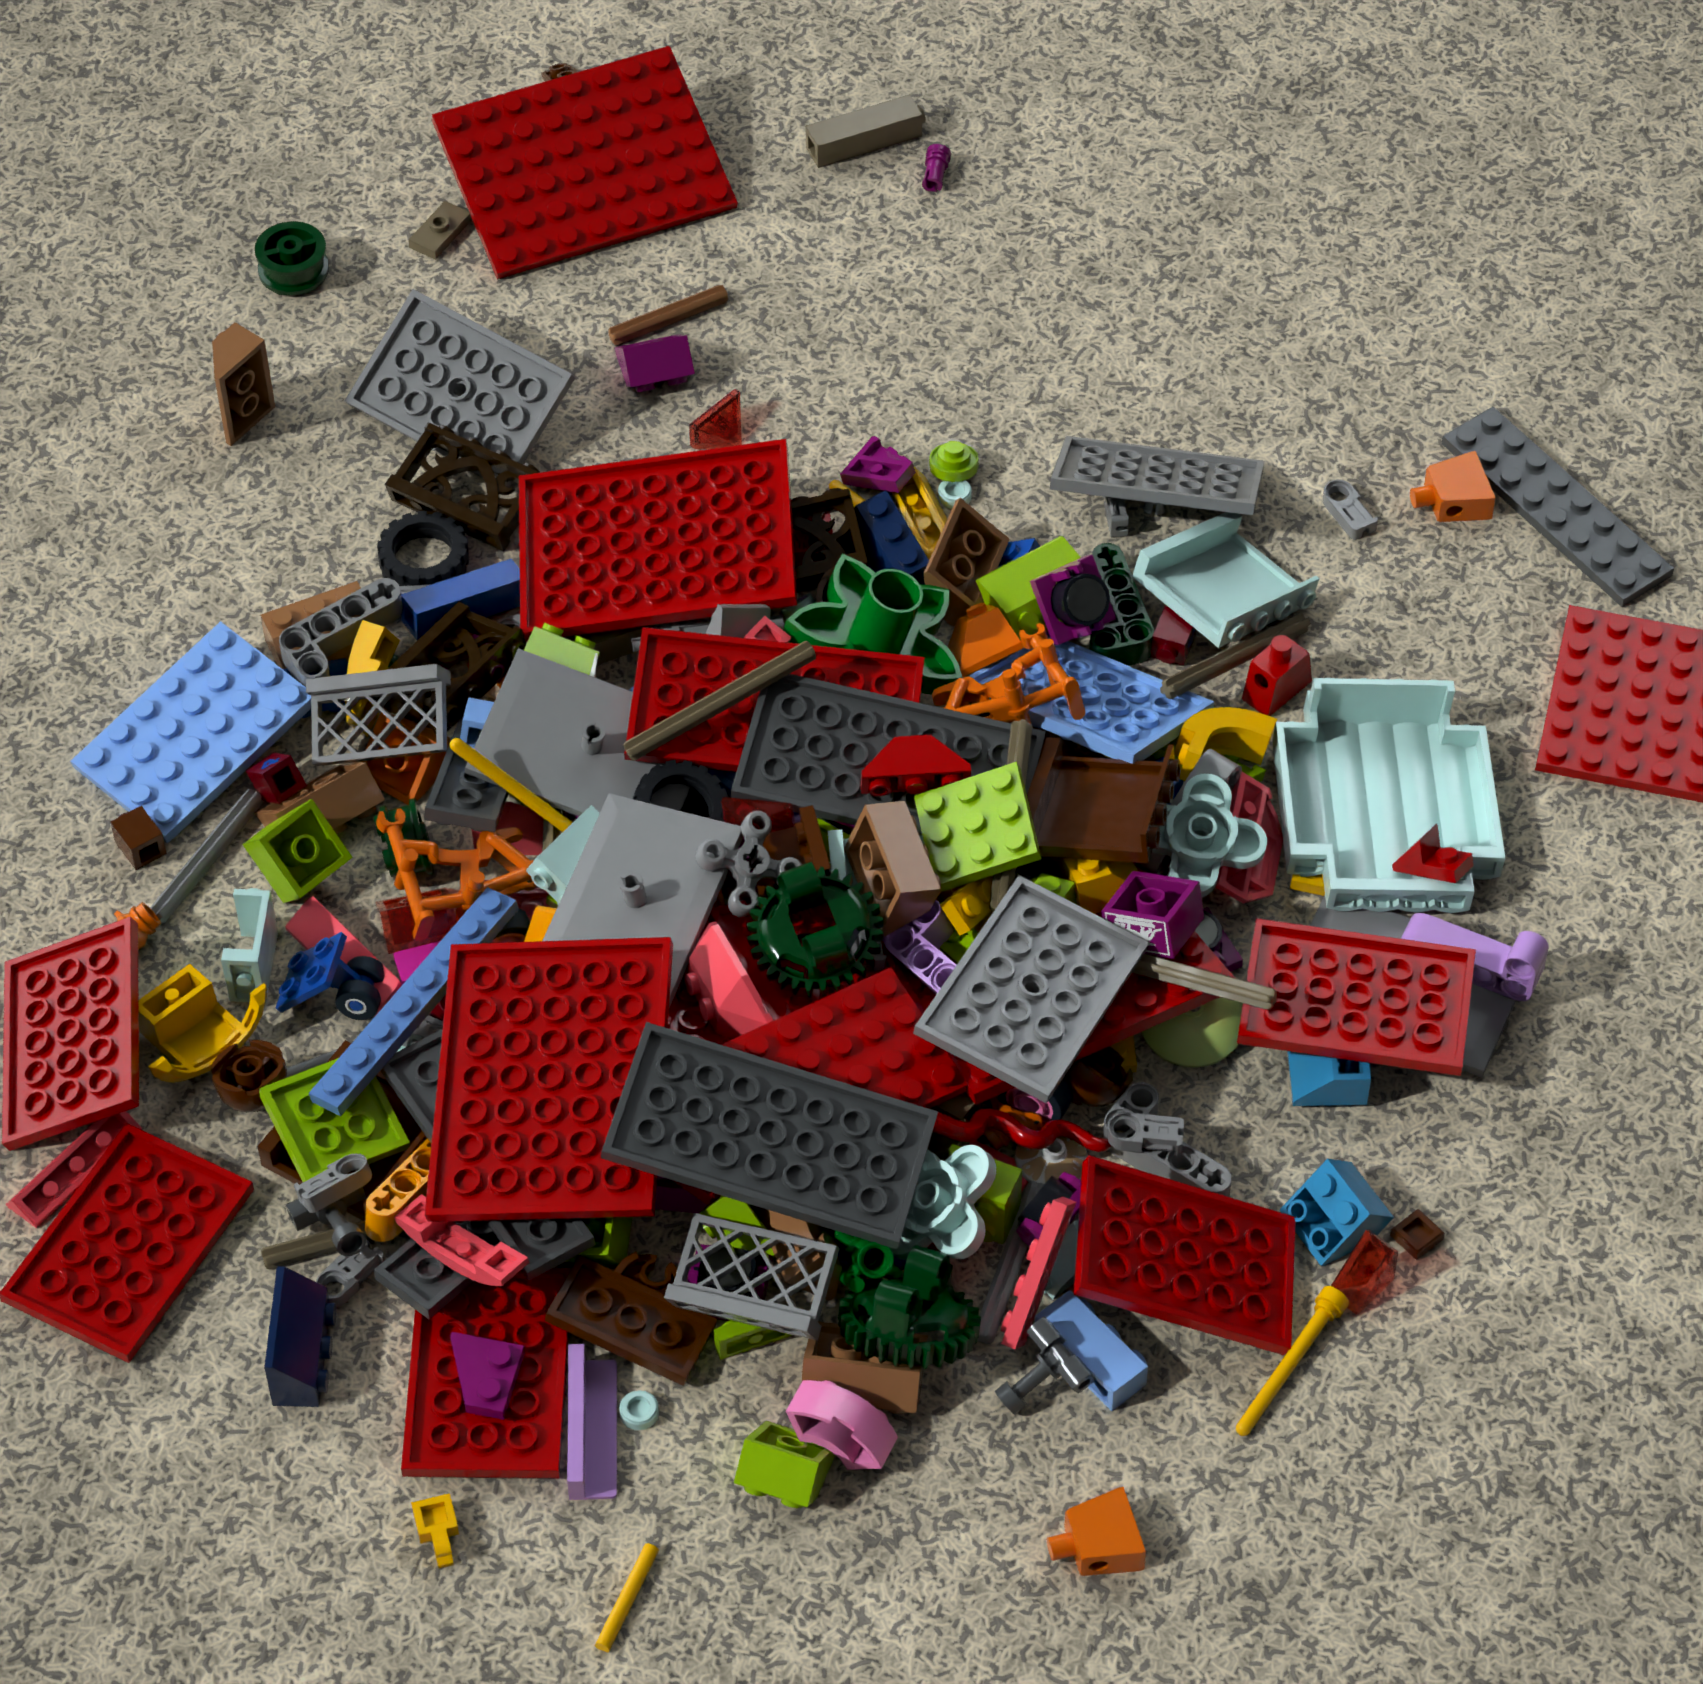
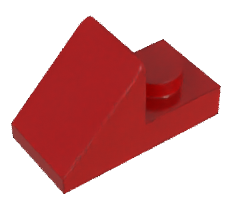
(1431, 861)

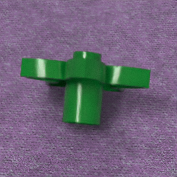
(880, 614)

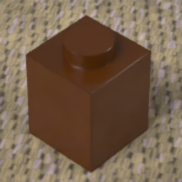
(138, 837)

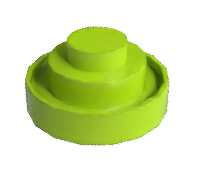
(953, 461)

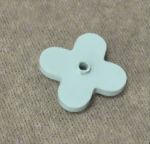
(1205, 835)
(945, 1201)

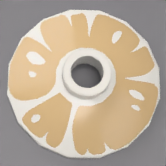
(1042, 1164)

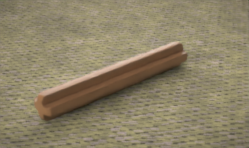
(668, 315)

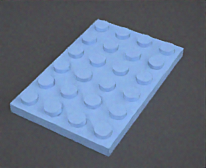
(1122, 705)
(194, 730)

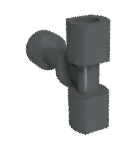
(347, 1236)
(1053, 1360)

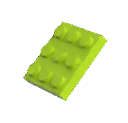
(978, 826)
(320, 1137)

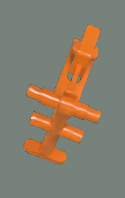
(1005, 691)
(472, 883)

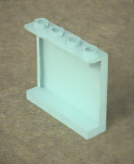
(1220, 581)

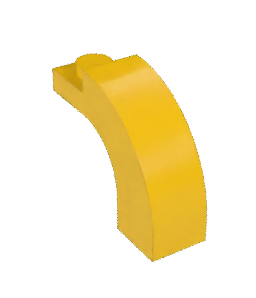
(1226, 731)

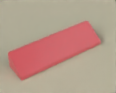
(315, 922)
(67, 1170)

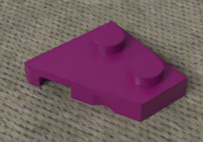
(878, 468)
(486, 1373)

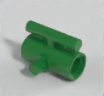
(876, 1265)

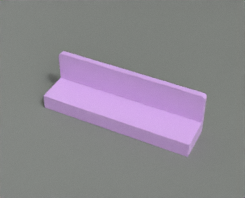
(591, 1426)

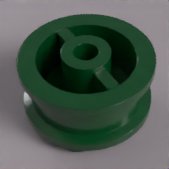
(291, 258)
(412, 829)

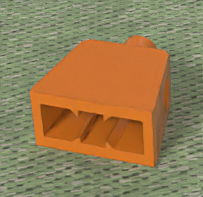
(1456, 490)
(1101, 1536)

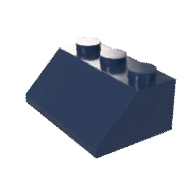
(887, 538)
(298, 1340)

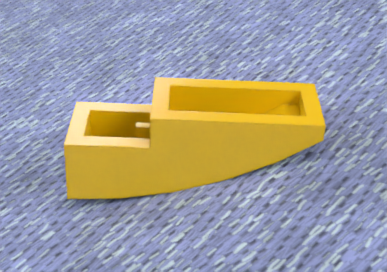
(370, 652)

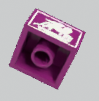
(1158, 910)

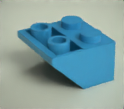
(1327, 1080)
(1335, 1210)

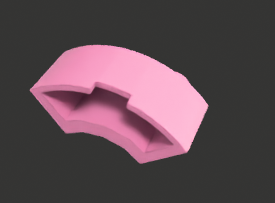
(841, 1424)

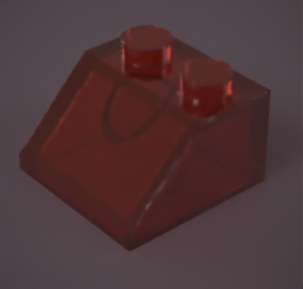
(398, 922)

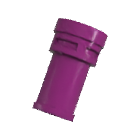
(936, 163)

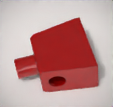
(1277, 675)

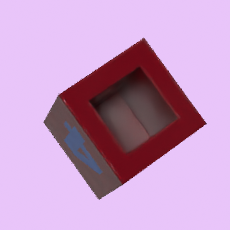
(1172, 638)
(276, 778)

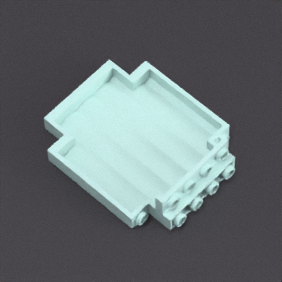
(1372, 779)

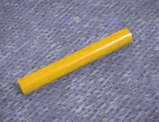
(626, 1597)

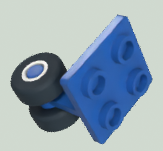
(322, 968)

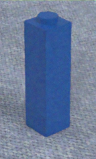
(483, 590)

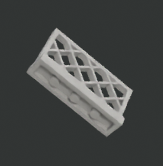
(370, 686)
(735, 1304)

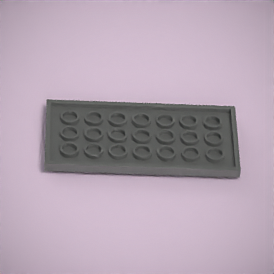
(818, 737)
(770, 1135)

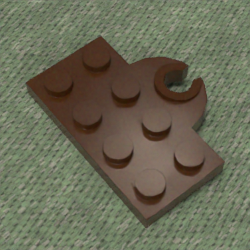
(631, 1316)

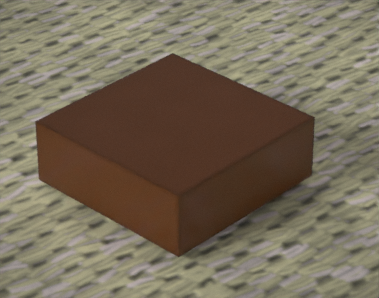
(1417, 1234)

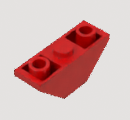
(913, 766)

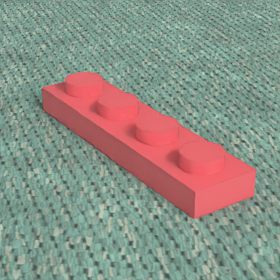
(1032, 1285)

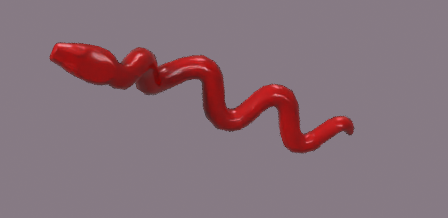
(1016, 1131)

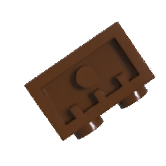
(801, 842)

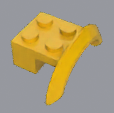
(191, 1025)

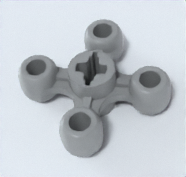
(736, 862)

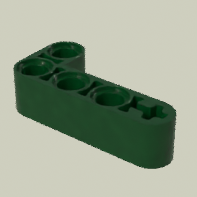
(1130, 634)

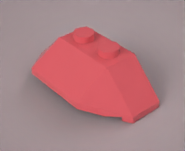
(1252, 802)
(723, 986)

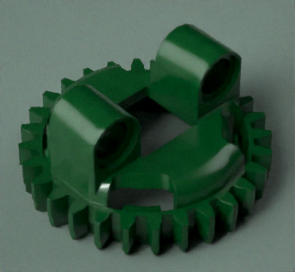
(825, 951)
(896, 1314)

